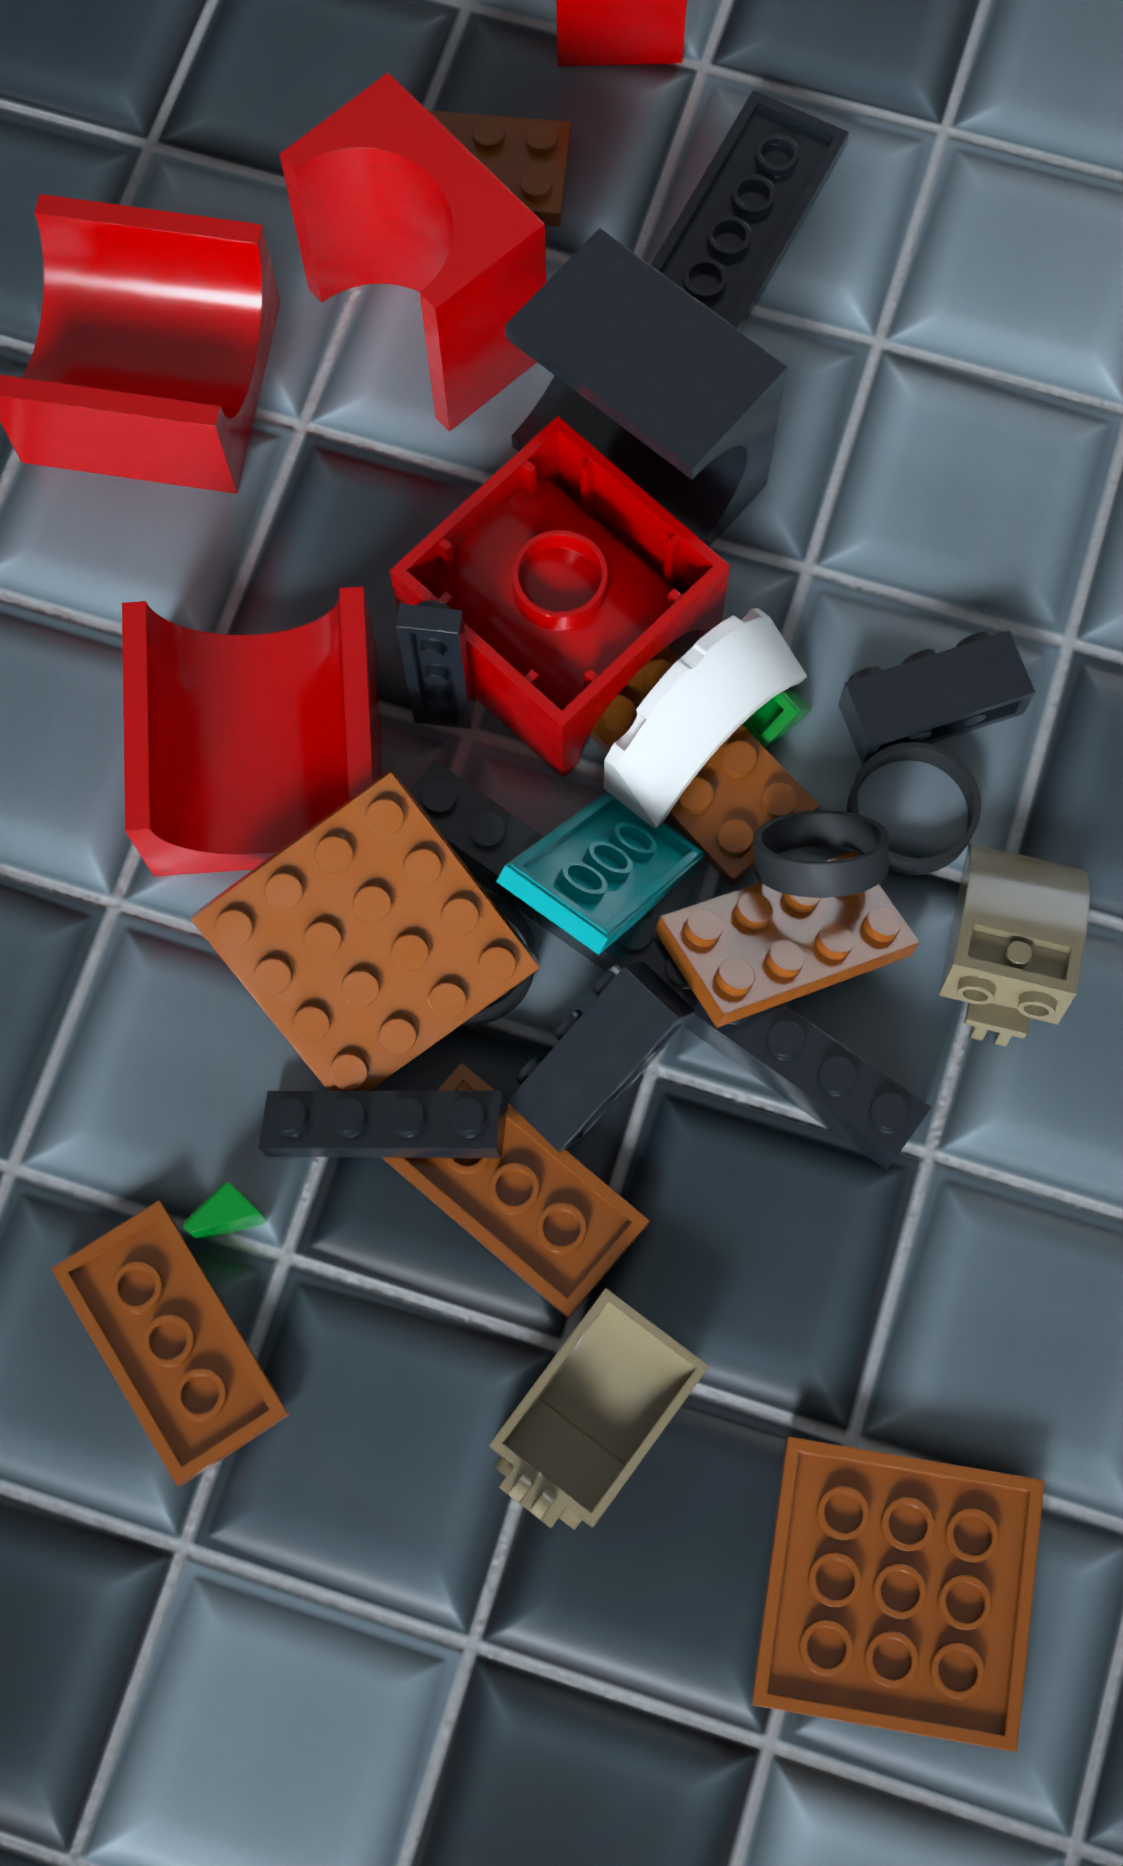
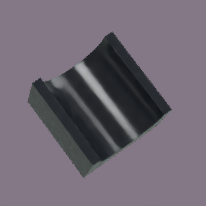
(653, 383)

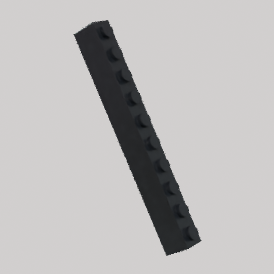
(770, 1045)

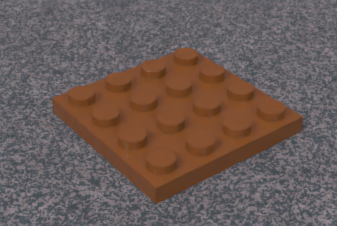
(366, 938)
(899, 1594)

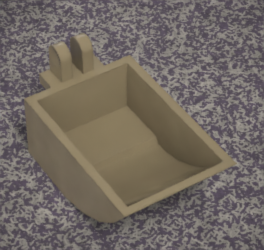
(1015, 941)
(593, 1414)

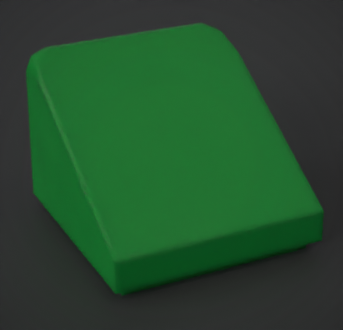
(776, 717)
(223, 1214)

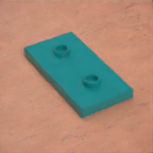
(600, 871)

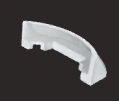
(696, 711)

